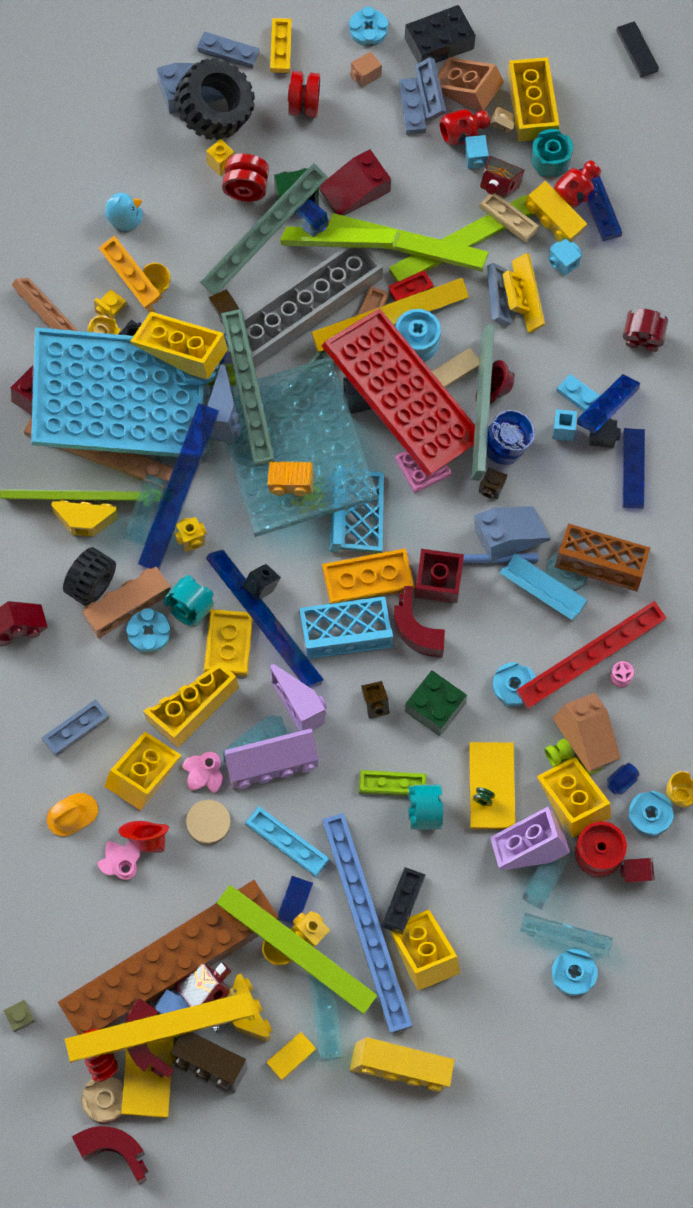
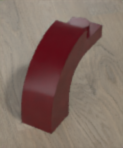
(414, 635)
(141, 1054)
(106, 1138)

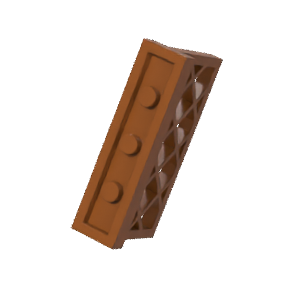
(599, 567)

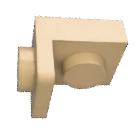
(502, 120)

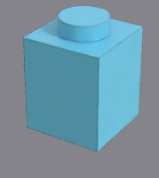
(476, 151)
(564, 425)

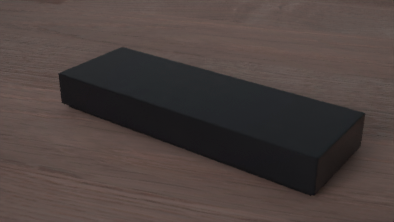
(637, 49)
(403, 900)

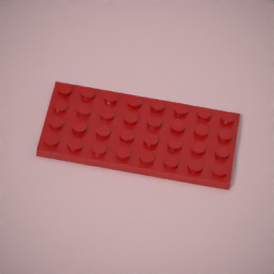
(402, 391)

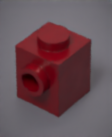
(637, 870)

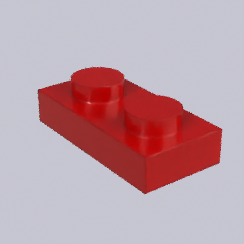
(410, 286)

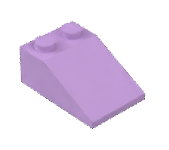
(299, 699)
(530, 842)

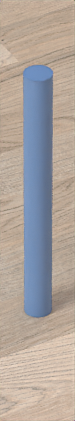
(484, 558)

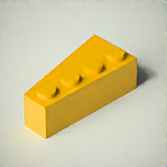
(192, 705)
(402, 1064)

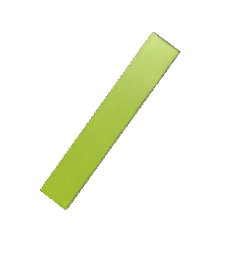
(342, 237)

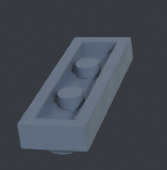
(228, 49)
(430, 89)
(412, 106)
(498, 297)
(75, 728)

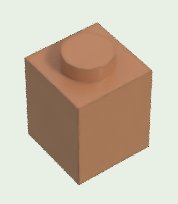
(366, 69)

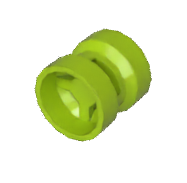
(559, 752)

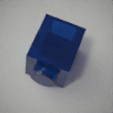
(311, 218)

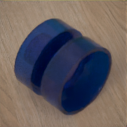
(509, 437)

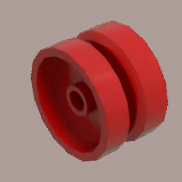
(304, 94)
(245, 177)
(596, 837)

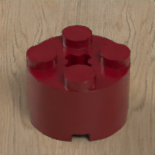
(645, 329)

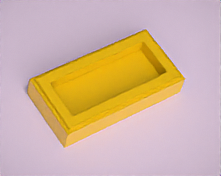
(291, 1056)

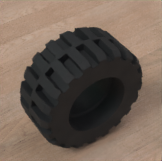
(229, 83)

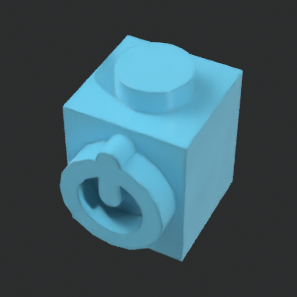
(565, 256)

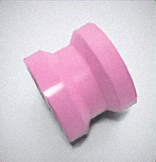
(623, 669)

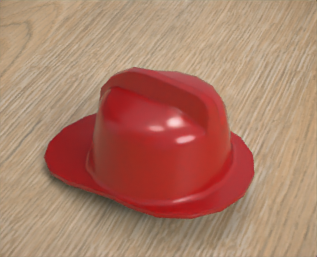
(146, 835)

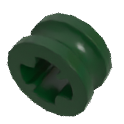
(484, 796)

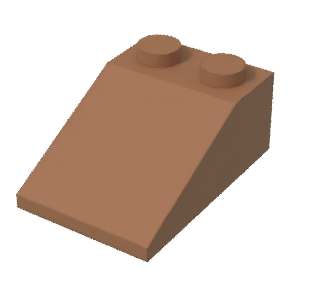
(469, 82)
(588, 731)

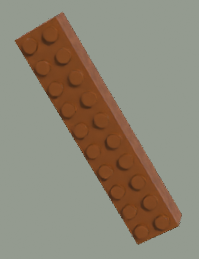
(160, 965)

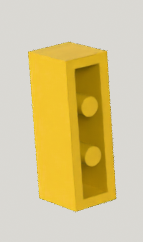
(555, 213)

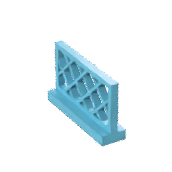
(338, 524)
(348, 641)

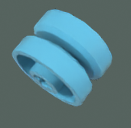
(421, 331)

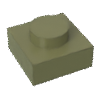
(19, 1016)

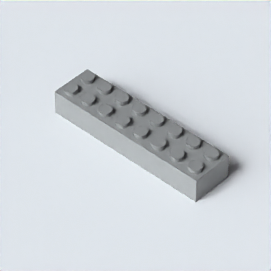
(310, 300)

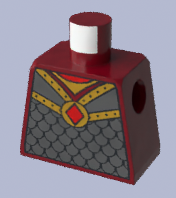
(501, 177)
(204, 984)

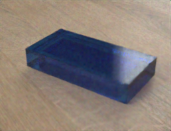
(294, 899)

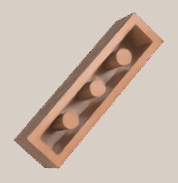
(125, 602)

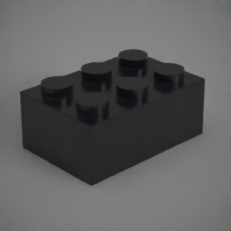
(440, 35)

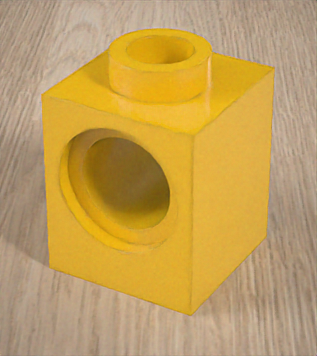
(217, 156)

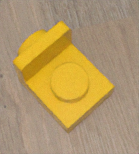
(109, 304)

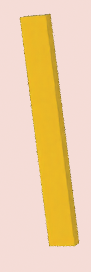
(426, 300)
(159, 1027)

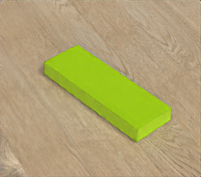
(389, 782)

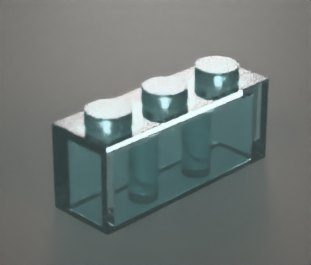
(145, 509)

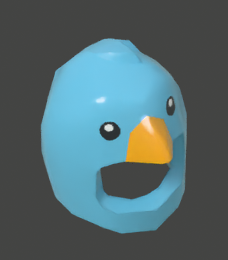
(122, 211)

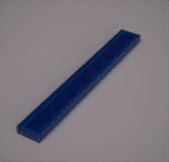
(178, 486)
(265, 620)

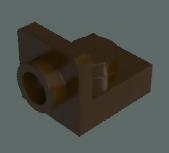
(492, 483)
(375, 699)

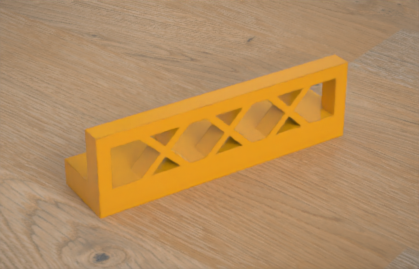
(130, 273)

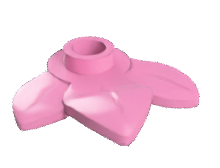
(203, 775)
(119, 857)

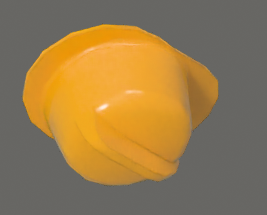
(72, 814)

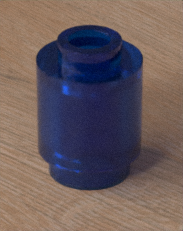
(623, 779)

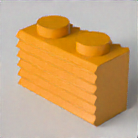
(290, 478)

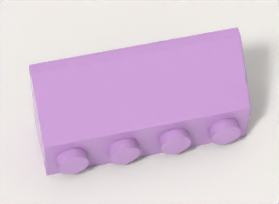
(271, 759)

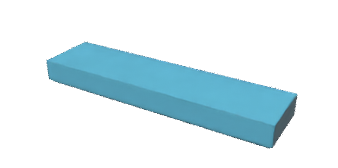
(287, 841)

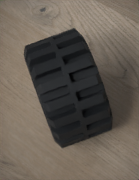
(89, 576)

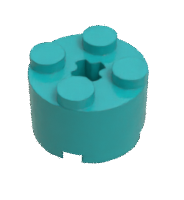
(551, 153)
(189, 601)
(425, 807)

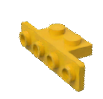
(523, 292)

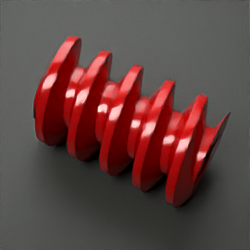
(101, 1066)

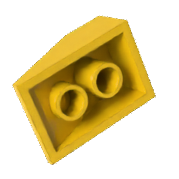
(142, 770)
(574, 796)
(426, 951)

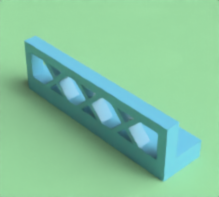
(544, 587)

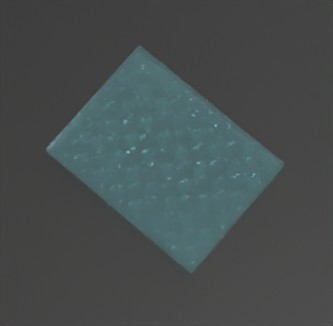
(305, 424)

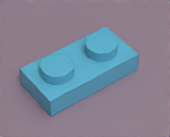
(577, 392)

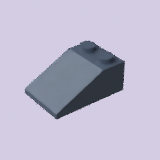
(170, 76)
(227, 423)
(509, 530)

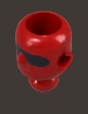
(462, 124)
(576, 184)

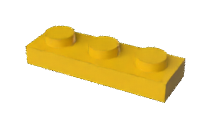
(280, 45)

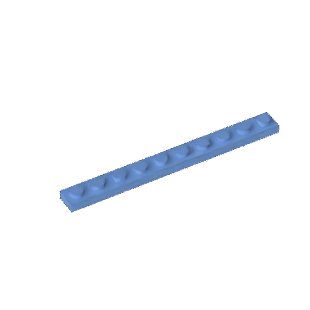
(367, 923)

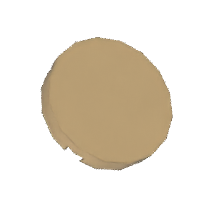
(208, 822)
(103, 1100)

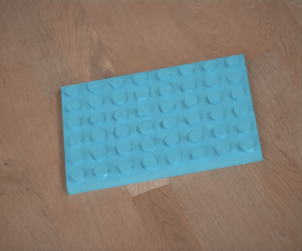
(107, 395)

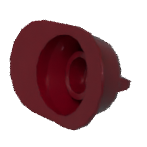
(501, 380)

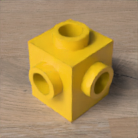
(190, 534)
(310, 927)

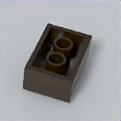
(209, 1061)

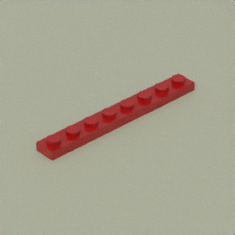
(591, 655)

